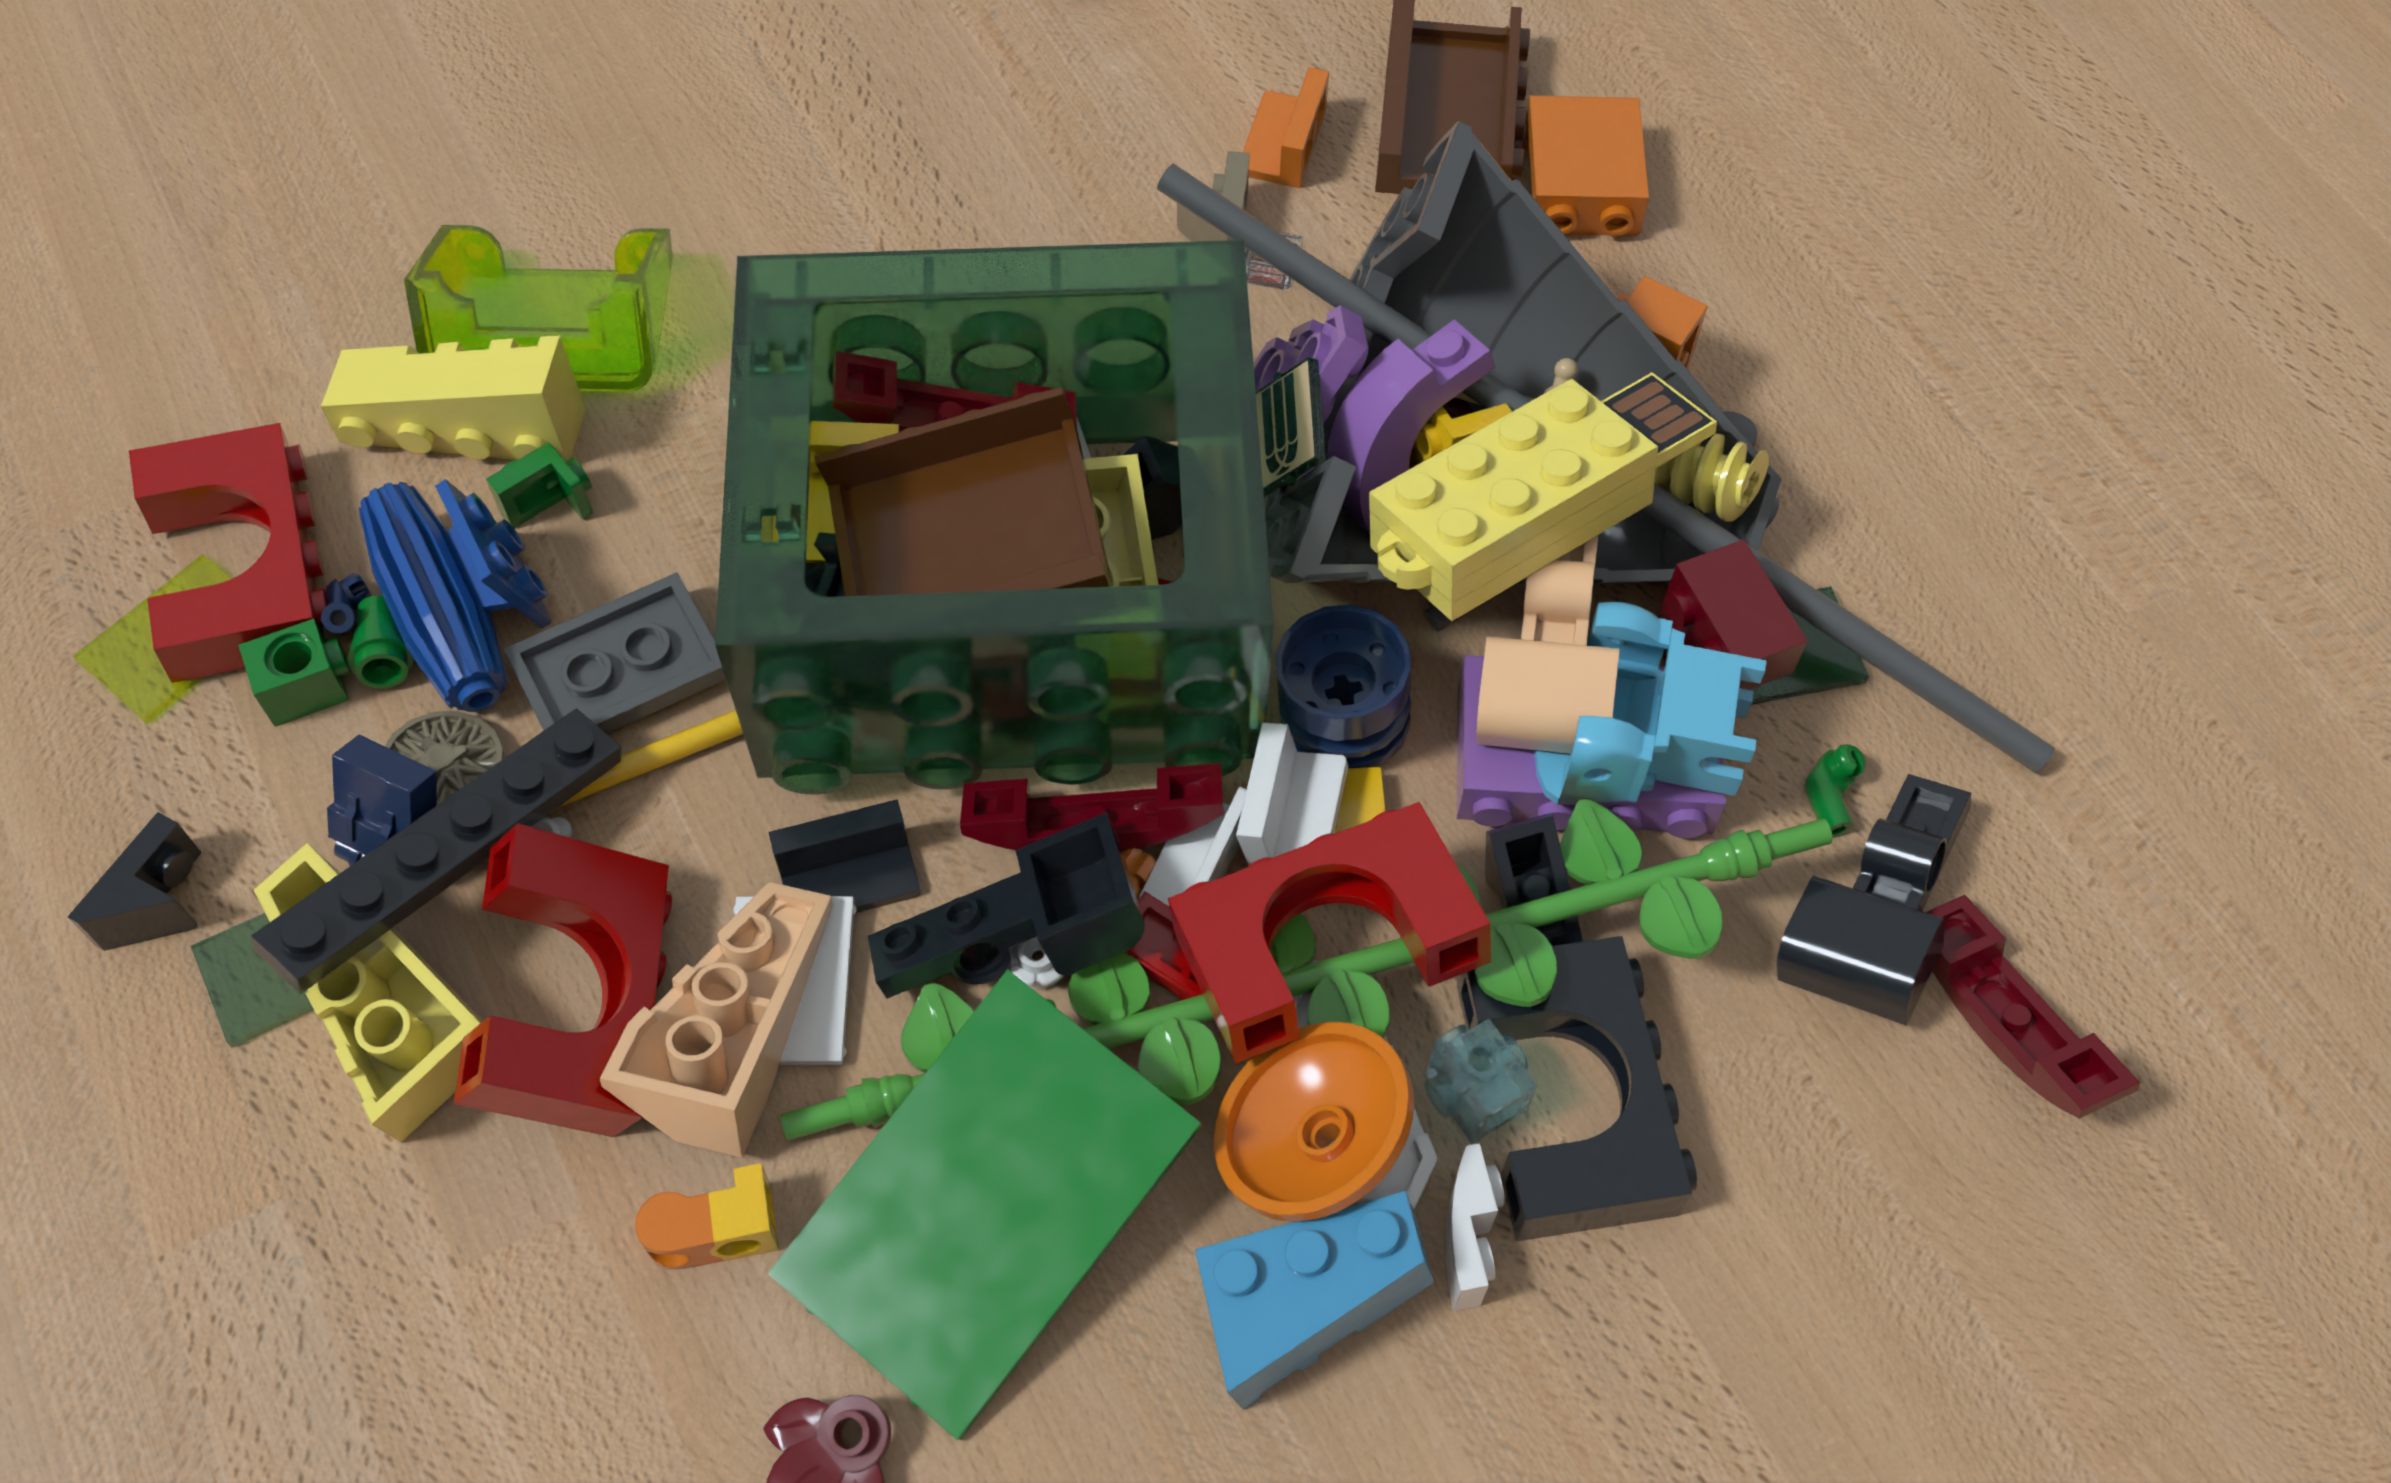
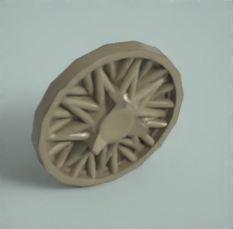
(450, 743)

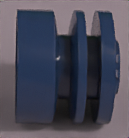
(1345, 684)

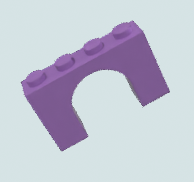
(1502, 784)

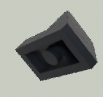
(1527, 865)
(133, 897)

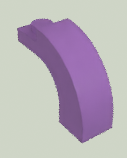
(1395, 402)

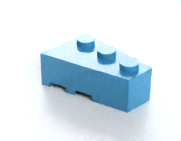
(1306, 1286)

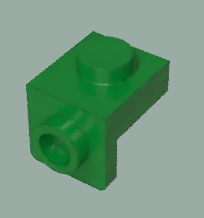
(538, 482)

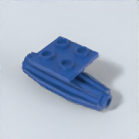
(447, 583)

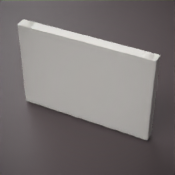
(822, 1014)

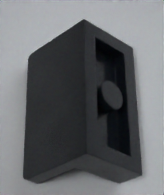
(850, 855)

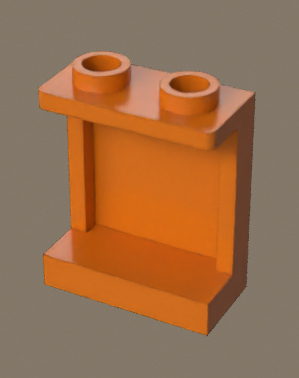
(1588, 163)

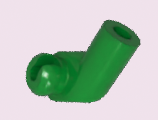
(1829, 784)

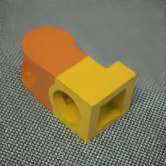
(711, 1225)

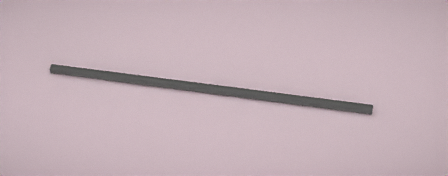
(1666, 507)

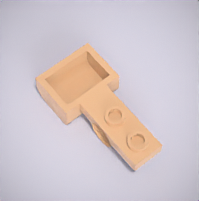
(1549, 677)

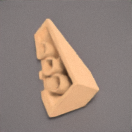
(716, 1039)

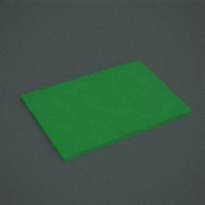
(984, 1203)

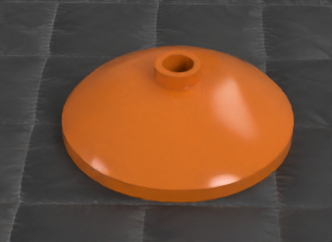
(1294, 1103)

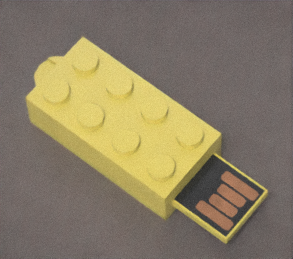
(1528, 489)

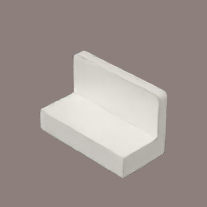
(1288, 796)
(1198, 854)

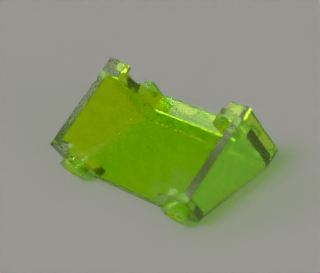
(603, 316)

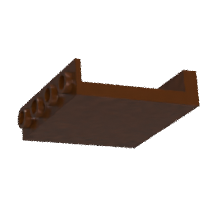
(968, 504)

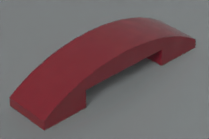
(871, 393)
(1009, 818)
(2018, 1022)

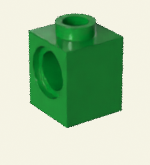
(274, 677)

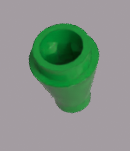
(377, 648)

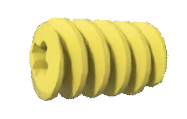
(1715, 478)

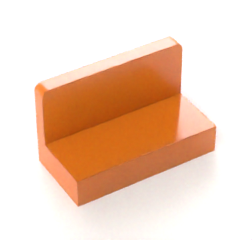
(1287, 131)

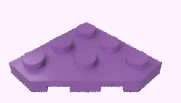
(1337, 345)

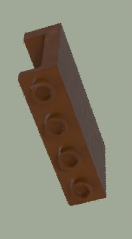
(1449, 76)

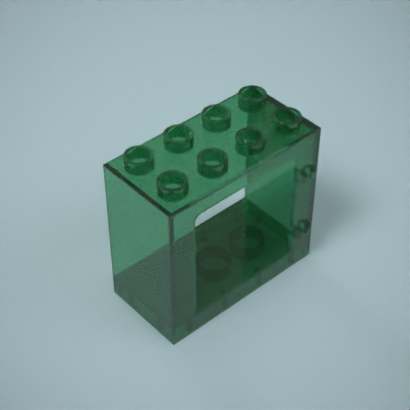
(1012, 676)

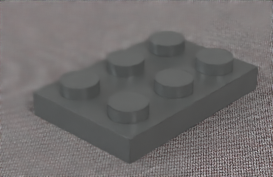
(620, 658)

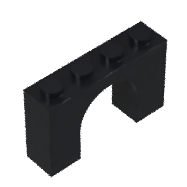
(1636, 1164)

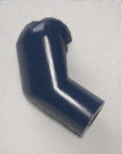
(341, 601)

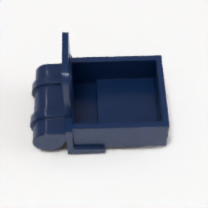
(375, 796)

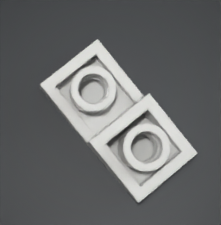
(1471, 1212)

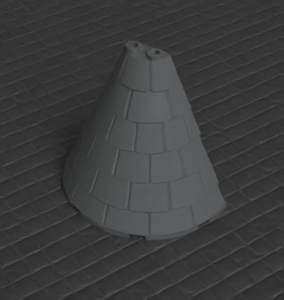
(1497, 264)

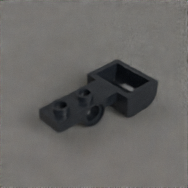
(1068, 895)
(1874, 939)

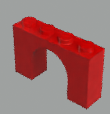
(230, 478)
(1384, 865)
(617, 915)

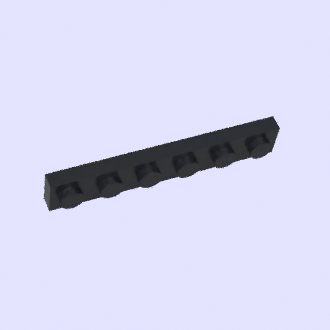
(433, 851)

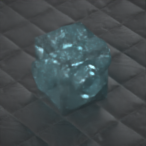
(1479, 1079)

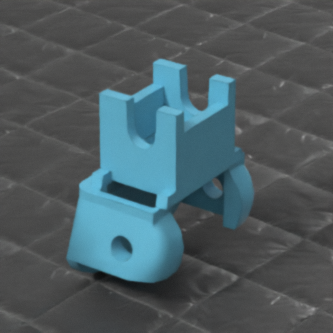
(1662, 722)

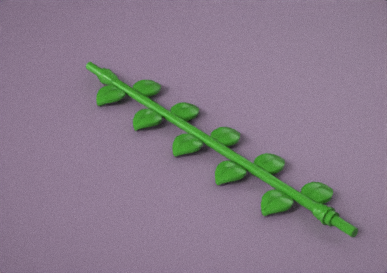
(1182, 1053)

